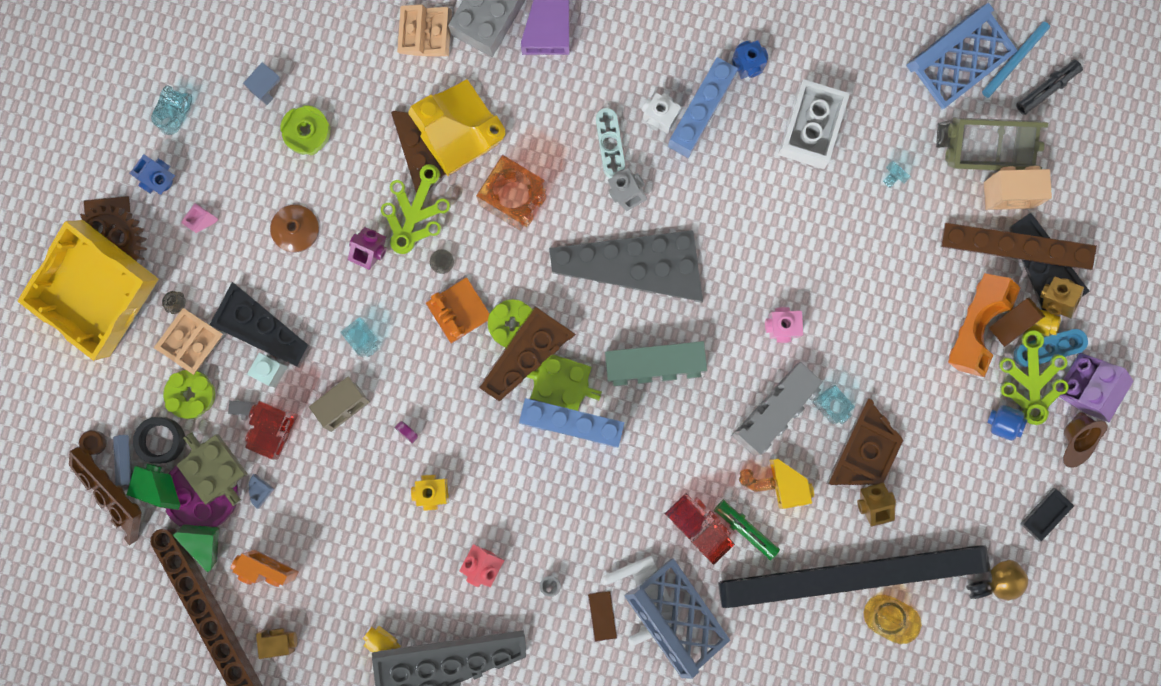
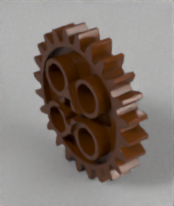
(123, 223)

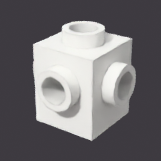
(660, 112)

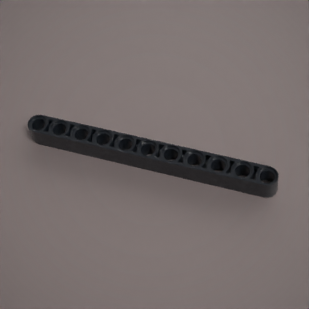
(854, 576)

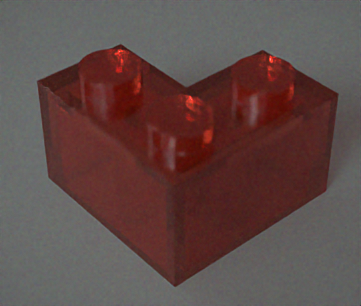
(270, 430)
(701, 527)

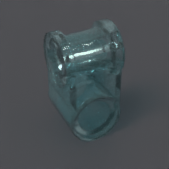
(172, 105)

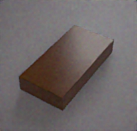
(1016, 321)

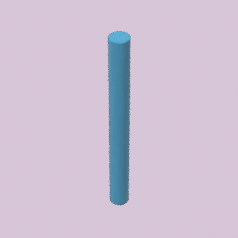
(1016, 59)

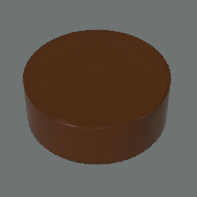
(93, 442)

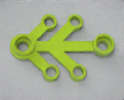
(414, 213)
(1034, 381)

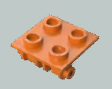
(458, 310)

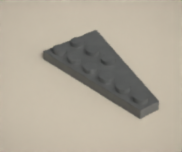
(645, 263)
(447, 661)

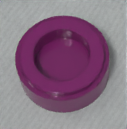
(406, 432)

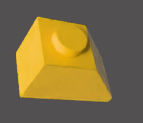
(791, 487)

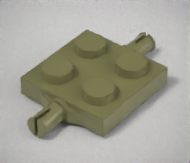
(212, 469)

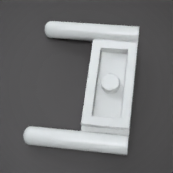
(641, 571)

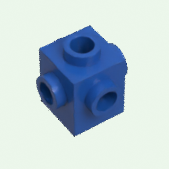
(749, 66)
(152, 175)

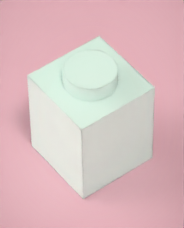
(267, 370)

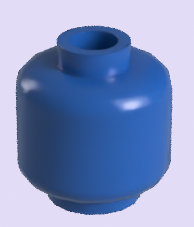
(1007, 422)

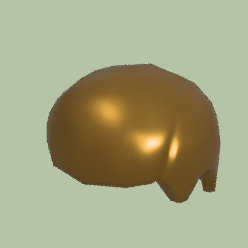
(1008, 580)

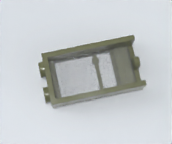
(993, 143)

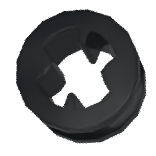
(979, 589)

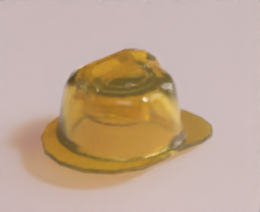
(892, 619)

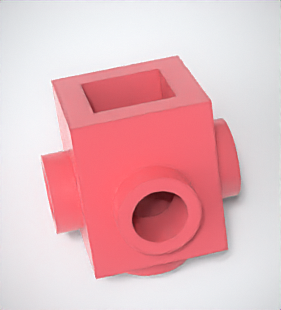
(481, 566)

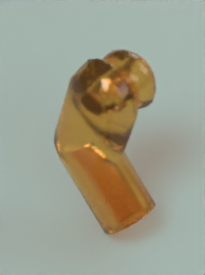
(757, 485)

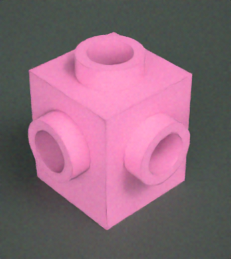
(792, 321)

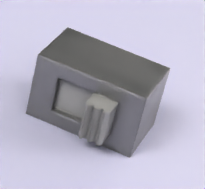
(240, 408)

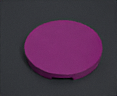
(192, 508)

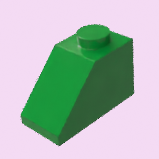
(153, 487)

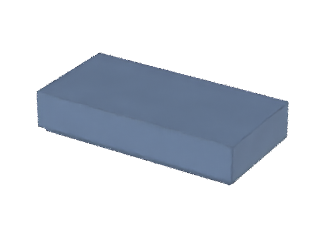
(122, 460)

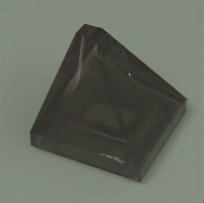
(942, 134)

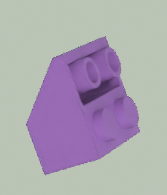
(1096, 386)

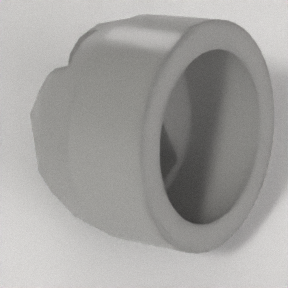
(546, 583)

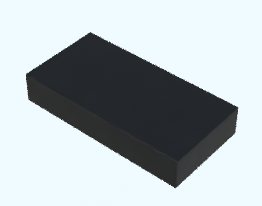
(1047, 514)

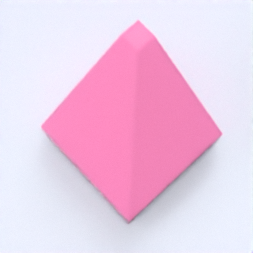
(198, 219)

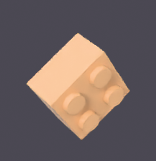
(1017, 188)

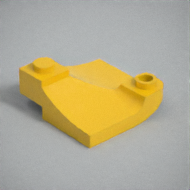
(456, 126)

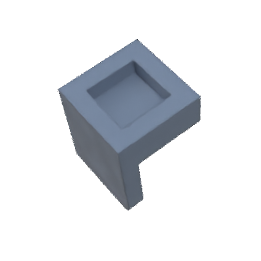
(262, 82)

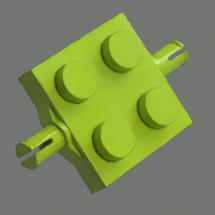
(562, 383)

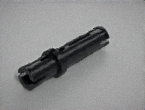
(1070, 71)

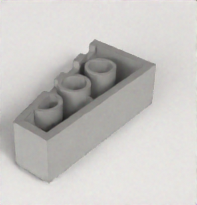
(778, 409)

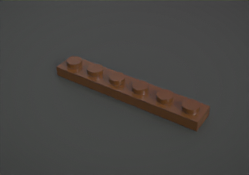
(1018, 246)

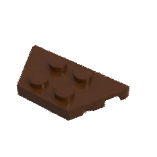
(414, 148)
(868, 450)

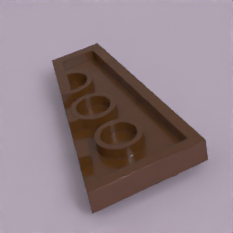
(527, 350)
(107, 494)

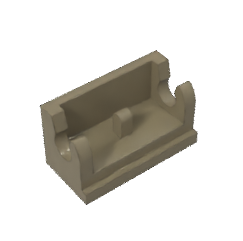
(339, 404)

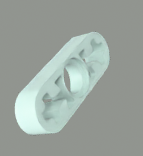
(600, 126)

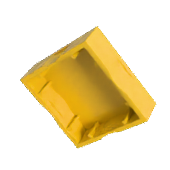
(87, 289)

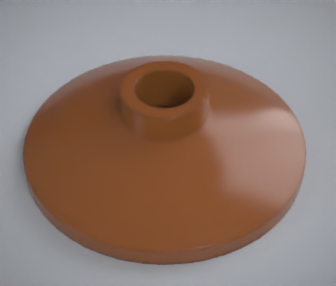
(300, 238)

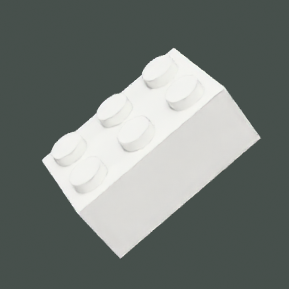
(813, 124)

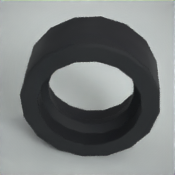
(141, 432)

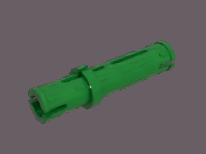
(768, 549)

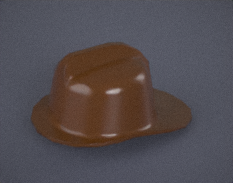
(1082, 439)

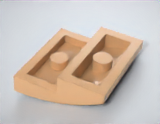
(424, 30)
(188, 341)

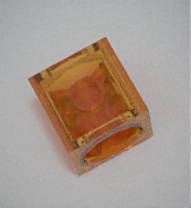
(506, 172)

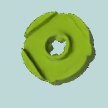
(304, 116)
(501, 314)
(176, 401)

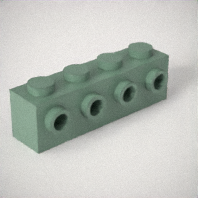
(655, 362)

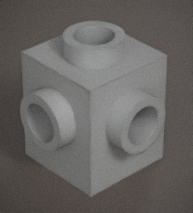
(627, 189)

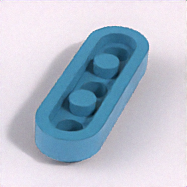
(1059, 345)

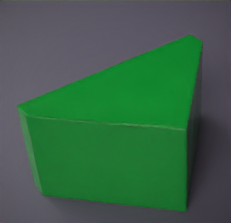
(200, 543)

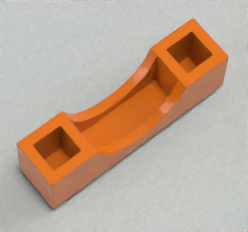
(993, 296)

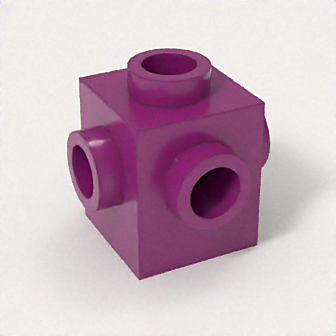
(367, 248)

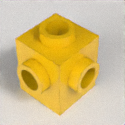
(439, 492)

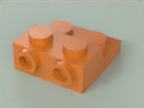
(256, 567)

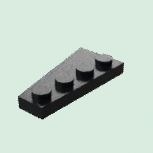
(1042, 273)
(252, 323)

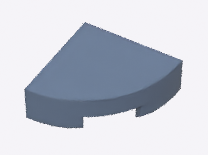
(259, 490)

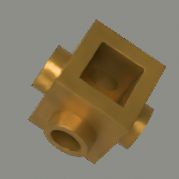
(1062, 297)
(877, 504)

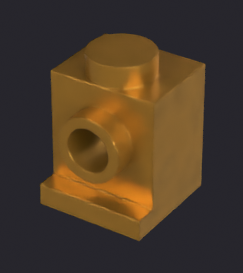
(275, 643)

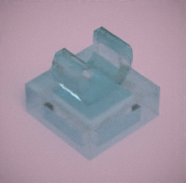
(896, 173)

